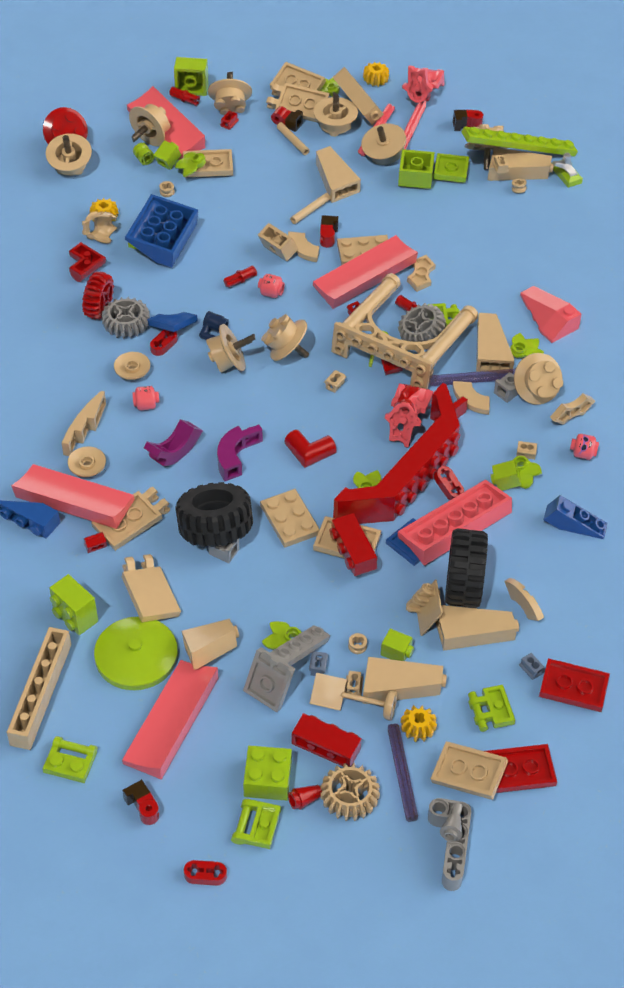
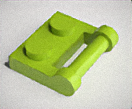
(66, 765)
(263, 825)

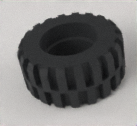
(214, 514)
(466, 568)

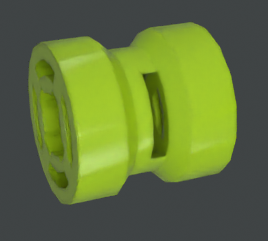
(143, 153)

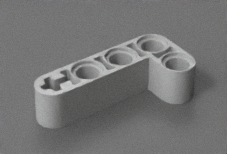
(457, 847)

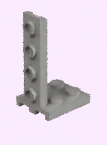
(273, 671)

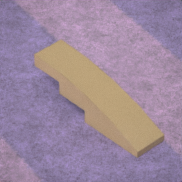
(86, 420)

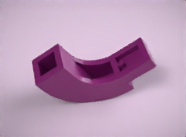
(177, 444)
(230, 445)

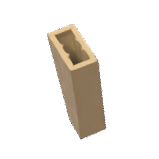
(358, 95)
(521, 165)
(336, 175)
(492, 345)
(473, 627)
(405, 677)

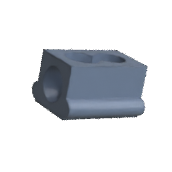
(313, 663)
(532, 671)

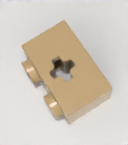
(277, 242)

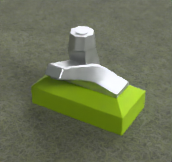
(566, 171)

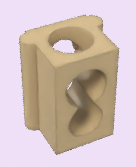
(500, 166)
(335, 376)
(527, 449)
(353, 675)

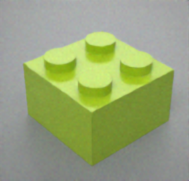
(191, 75)
(416, 168)
(73, 604)
(267, 773)

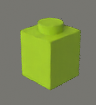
(167, 154)
(506, 475)
(397, 646)

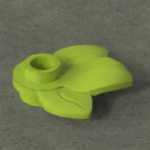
(330, 86)
(191, 163)
(523, 347)
(527, 470)
(370, 479)
(281, 634)

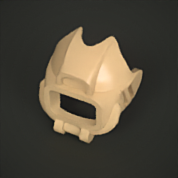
(102, 226)

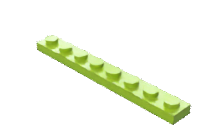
(518, 141)

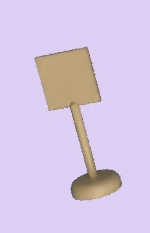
(330, 690)

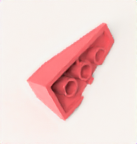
(553, 315)

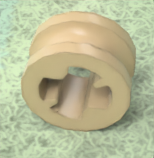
(519, 185)
(166, 189)
(357, 649)

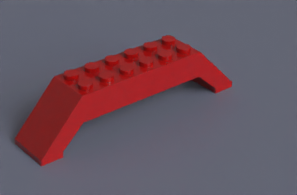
(410, 473)

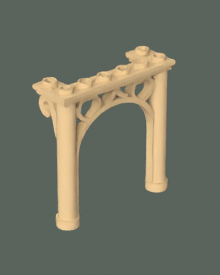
(393, 349)

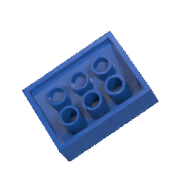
(162, 229)

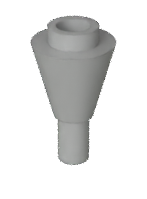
(452, 827)

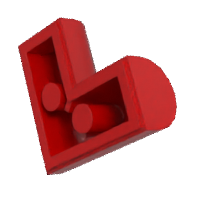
(87, 261)
(307, 452)

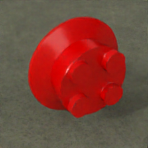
(64, 121)

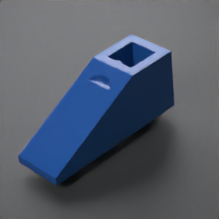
(33, 516)
(572, 518)

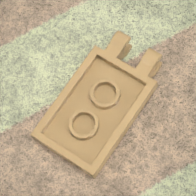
(296, 98)
(137, 519)
(149, 590)

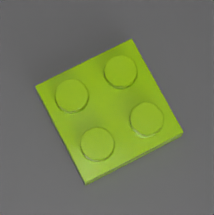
(451, 167)

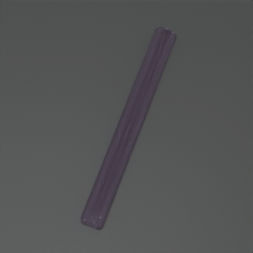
(473, 377)
(402, 772)

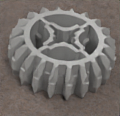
(126, 320)
(421, 323)

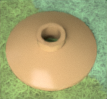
(132, 365)
(86, 461)

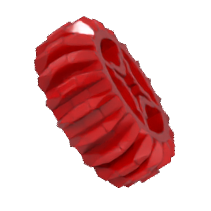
(97, 294)

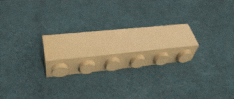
(39, 688)

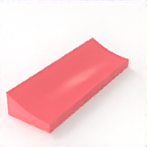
(182, 131)
(364, 271)
(73, 495)
(471, 510)
(170, 719)

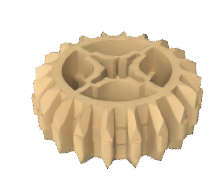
(346, 802)

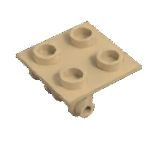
(427, 605)

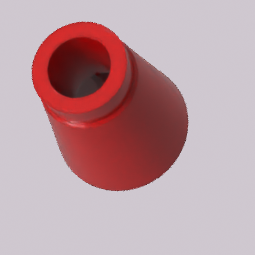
(303, 796)

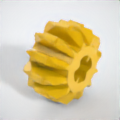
(376, 74)
(105, 206)
(418, 723)

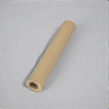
(293, 139)
(310, 208)

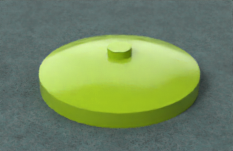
(135, 653)

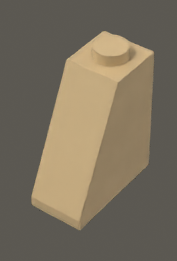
(209, 641)

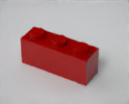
(353, 544)
(326, 740)

